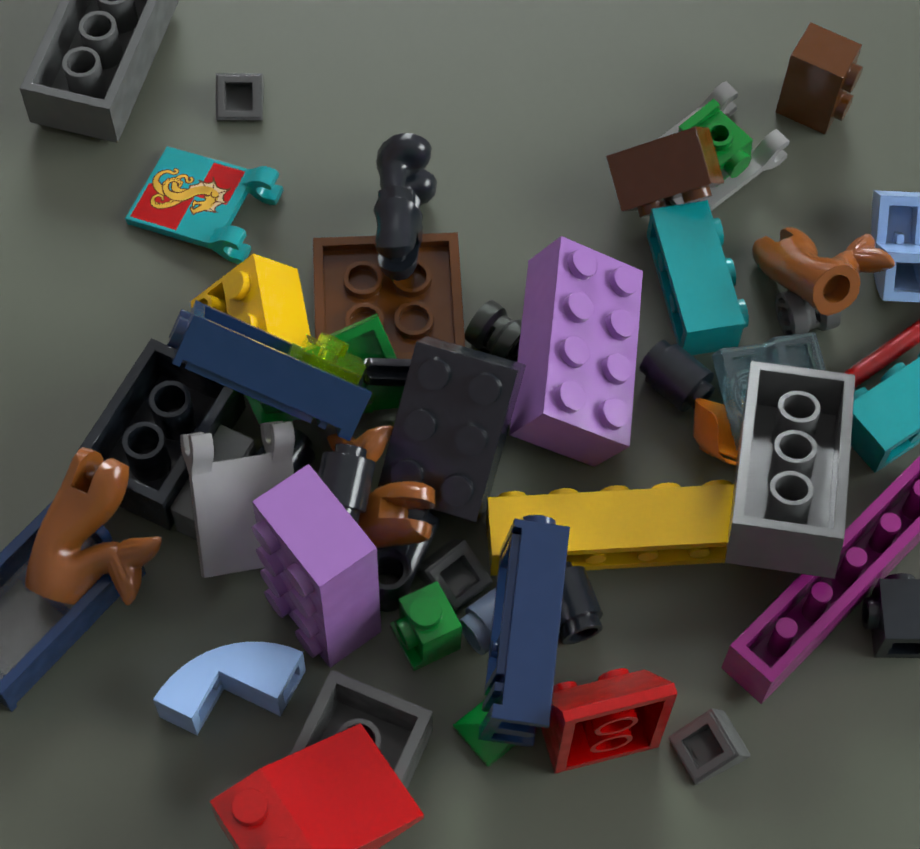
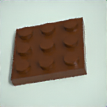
(353, 287)

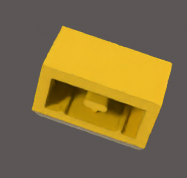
(263, 296)

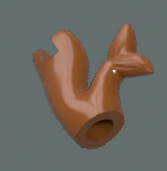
(821, 281)
(81, 506)
(388, 506)

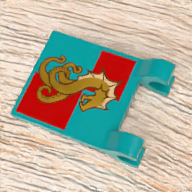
(199, 199)

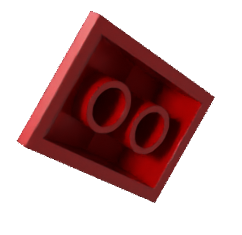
(607, 718)
(319, 798)

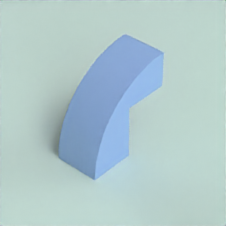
(897, 231)
(252, 670)

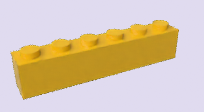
(625, 525)

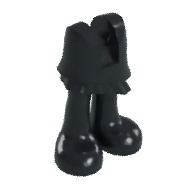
(397, 210)

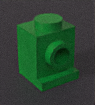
(733, 143)
(427, 626)

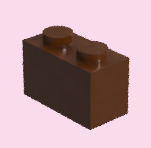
(819, 79)
(666, 170)

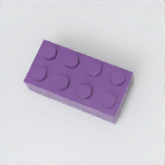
(578, 352)
(317, 566)

